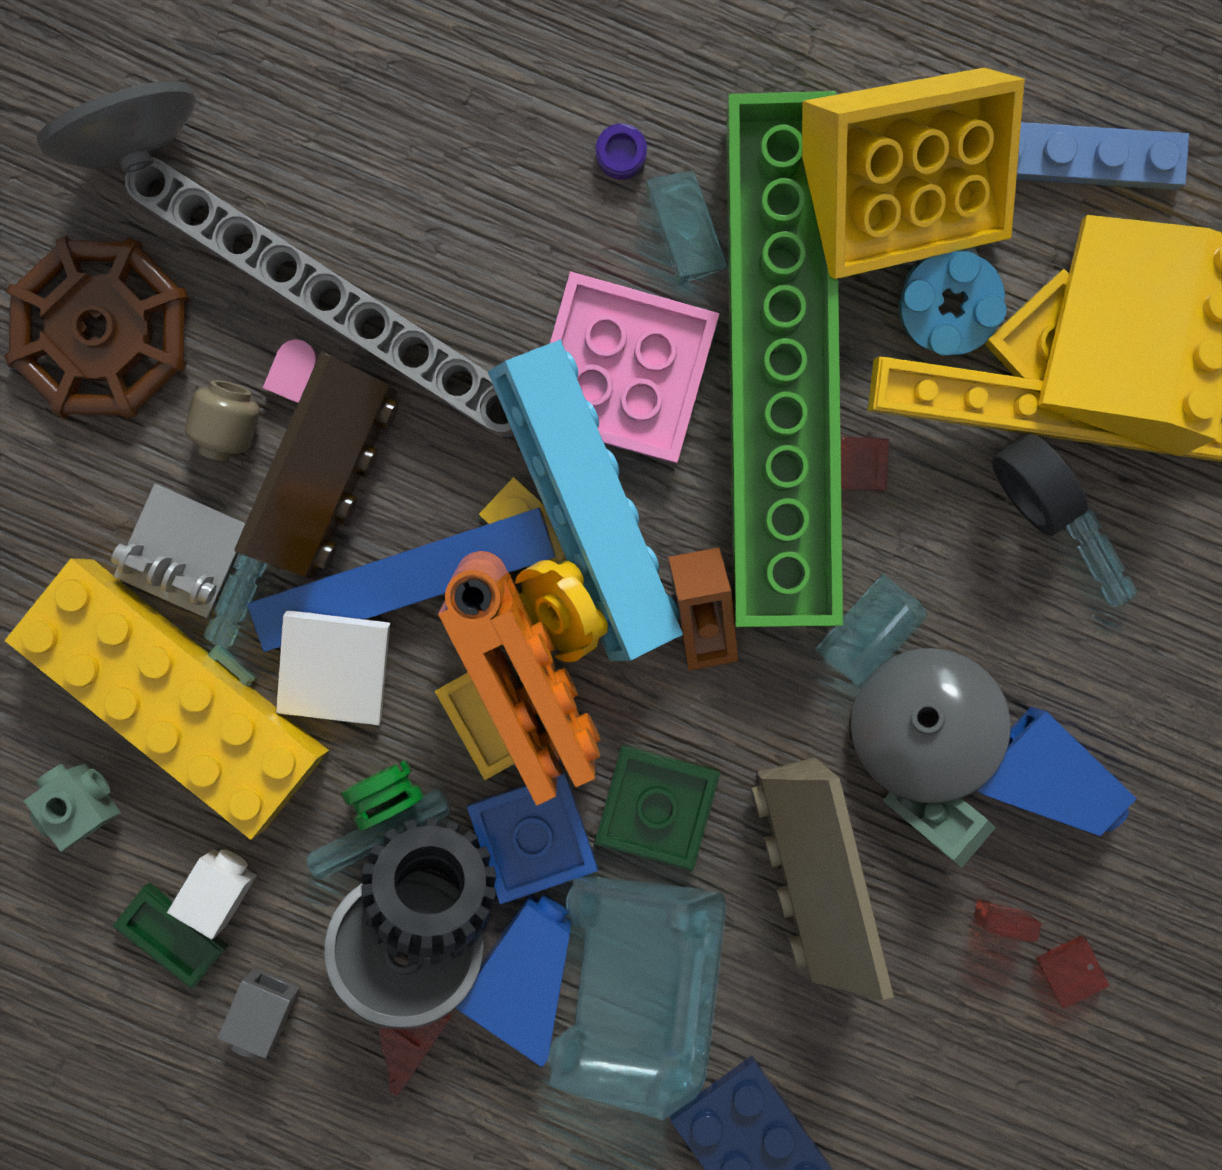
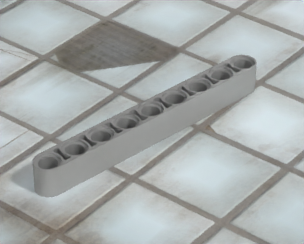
(311, 280)

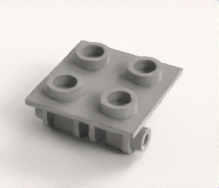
(179, 551)

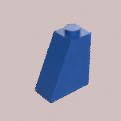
(1057, 777)
(523, 979)

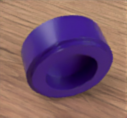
(621, 151)

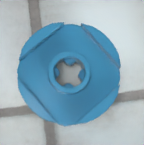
(981, 309)

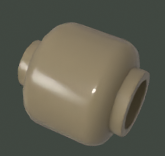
(222, 420)

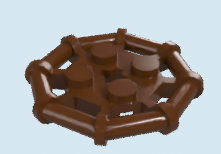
(66, 328)

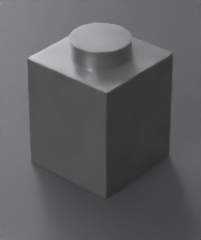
(258, 1013)

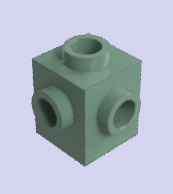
(70, 804)

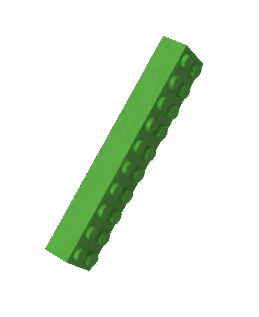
(781, 375)

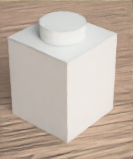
(212, 892)

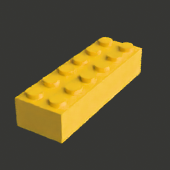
(166, 695)

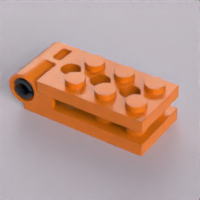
(479, 616)

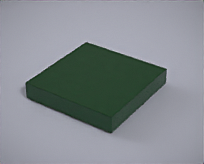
(657, 807)

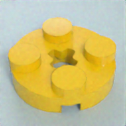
(560, 601)

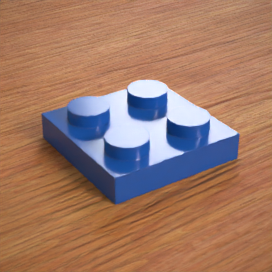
(532, 843)

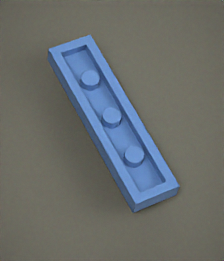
(1102, 156)

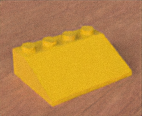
(913, 168)
(1141, 333)

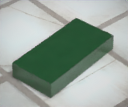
(167, 939)

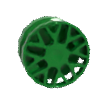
(379, 790)

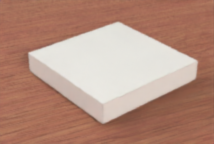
(332, 667)

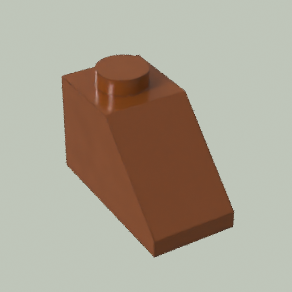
(704, 608)

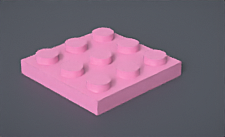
(635, 361)

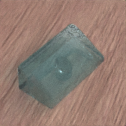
(685, 226)
(872, 630)

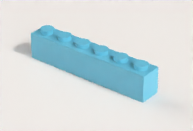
(585, 498)

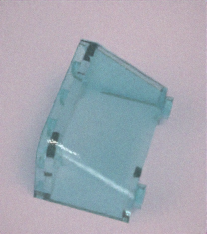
(641, 994)

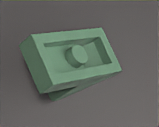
(949, 826)

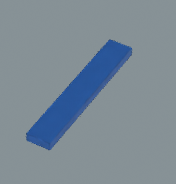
(404, 576)

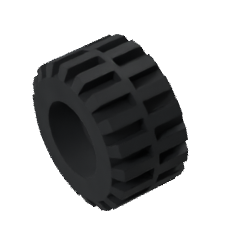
(438, 850)

